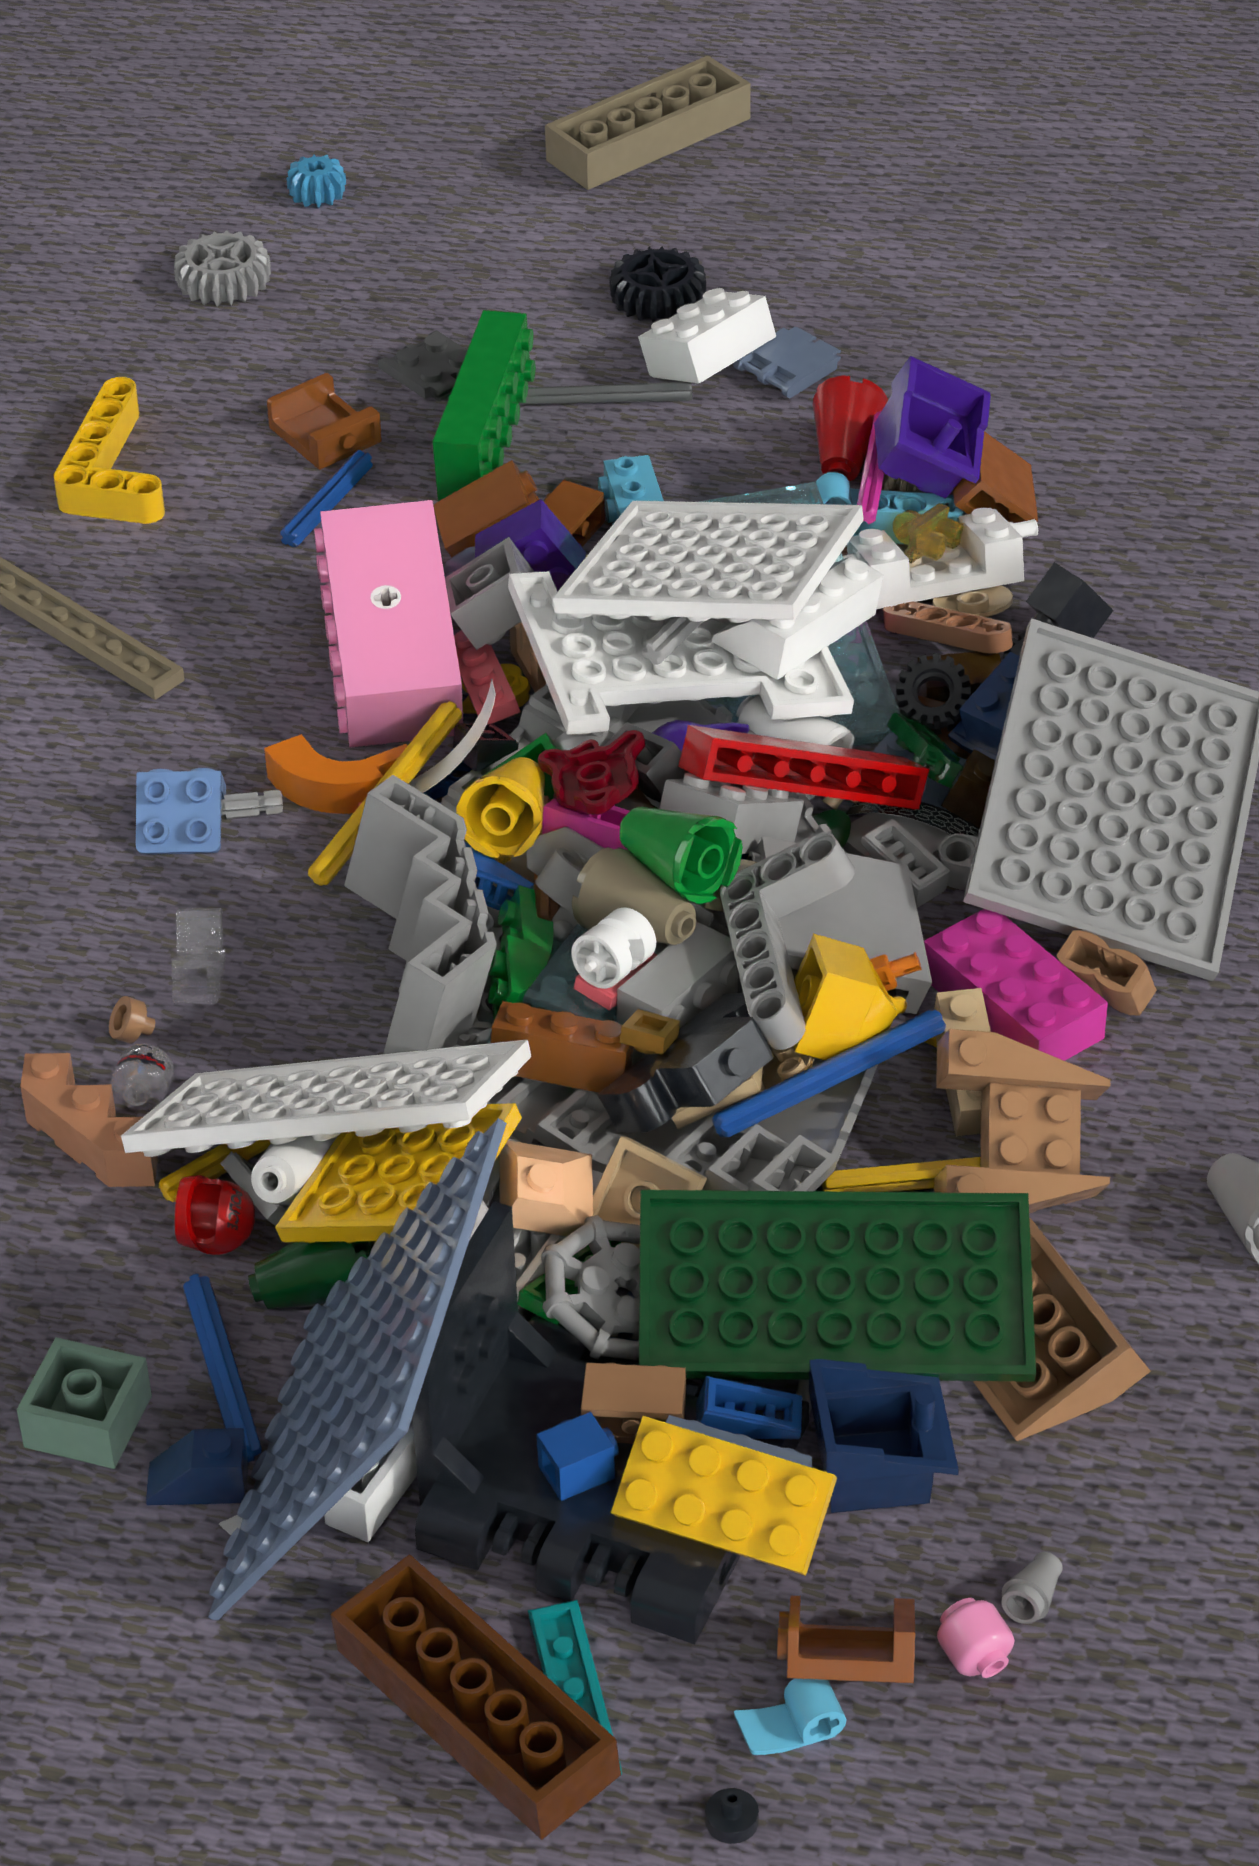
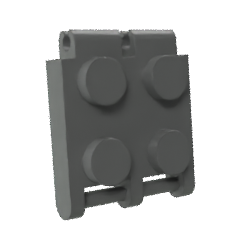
(427, 367)

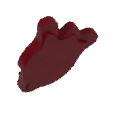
(593, 775)

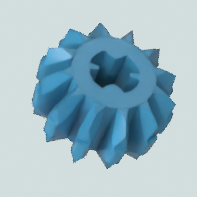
(316, 180)

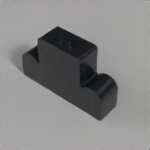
(698, 1069)

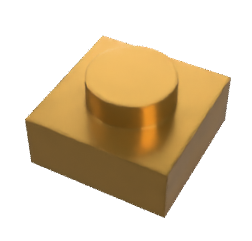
(649, 1032)

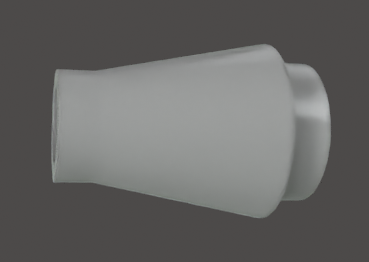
(1031, 1590)

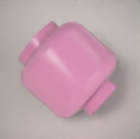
(975, 1638)

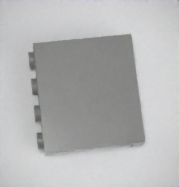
(870, 912)

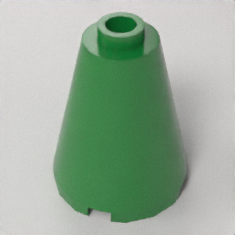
(684, 849)

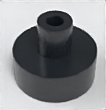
(731, 1815)

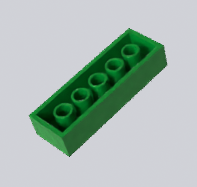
(484, 401)

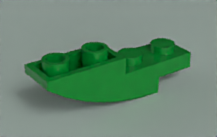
(522, 949)

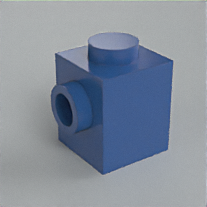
(577, 1455)

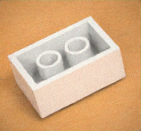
(707, 336)

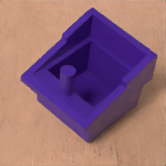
(932, 428)

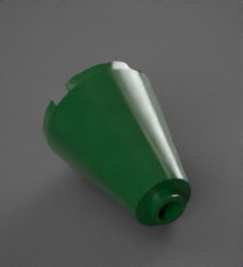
(304, 1272)

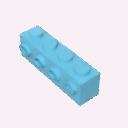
(627, 481)

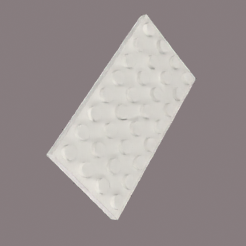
(328, 1098)

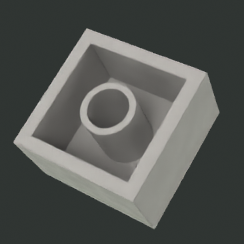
(481, 595)

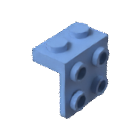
(179, 811)

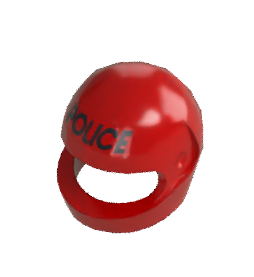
(212, 1215)

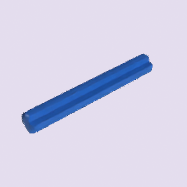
(326, 498)

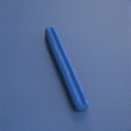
(220, 1360)

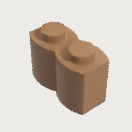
(1111, 973)

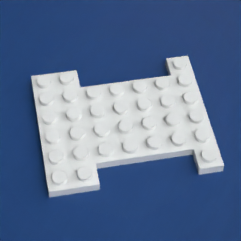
(602, 664)

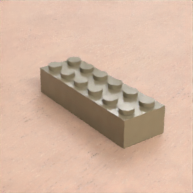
(647, 122)

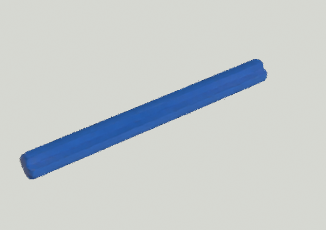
(828, 1073)

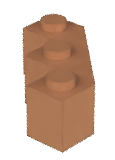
(82, 1121)

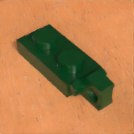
(927, 749)

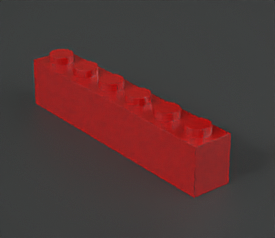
(802, 767)

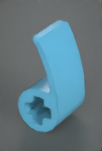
(807, 1717)

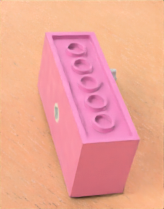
(386, 620)

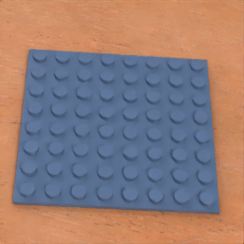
(357, 1371)

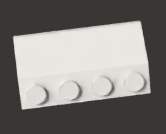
(837, 606)

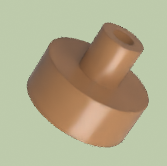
(130, 1020)

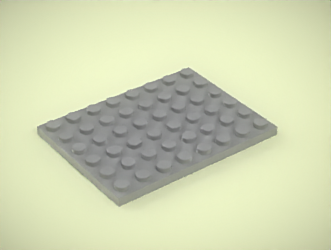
(1118, 800)

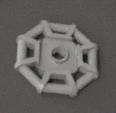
(597, 1287)

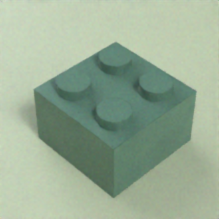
(84, 1402)

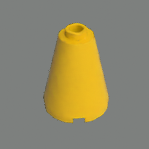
(504, 809)

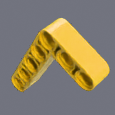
(85, 478)

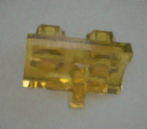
(927, 533)

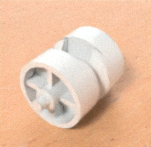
(613, 948)

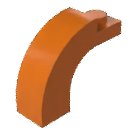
(323, 782)

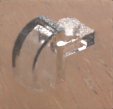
(199, 958)

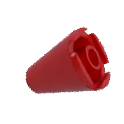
(844, 422)

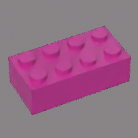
(1022, 984)

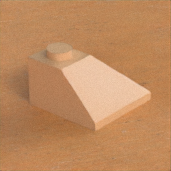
(546, 1187)

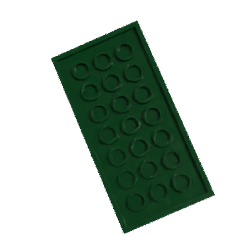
(837, 1276)

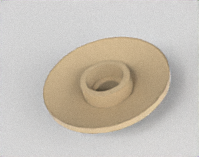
(979, 602)

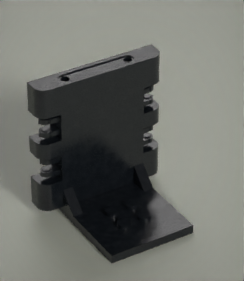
(477, 1455)

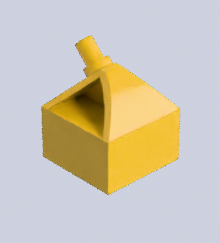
(841, 998)

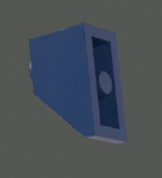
(200, 1469)

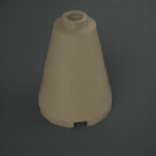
(621, 880)

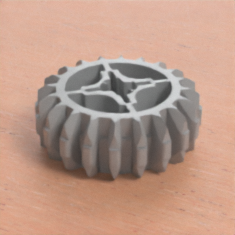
(222, 267)

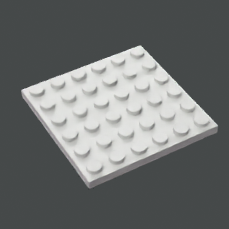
(709, 561)

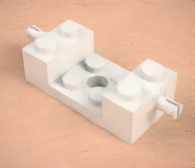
(986, 558)

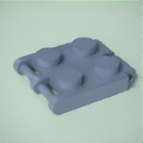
(791, 361)

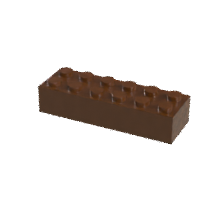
(476, 1696)

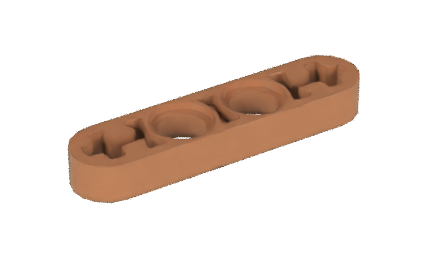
(948, 627)

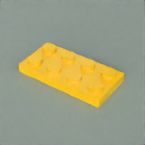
(724, 1495)

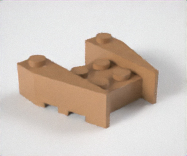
(1025, 1119)

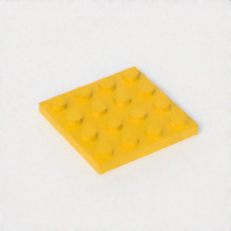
(373, 1178)

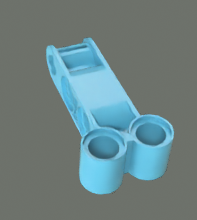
(836, 491)

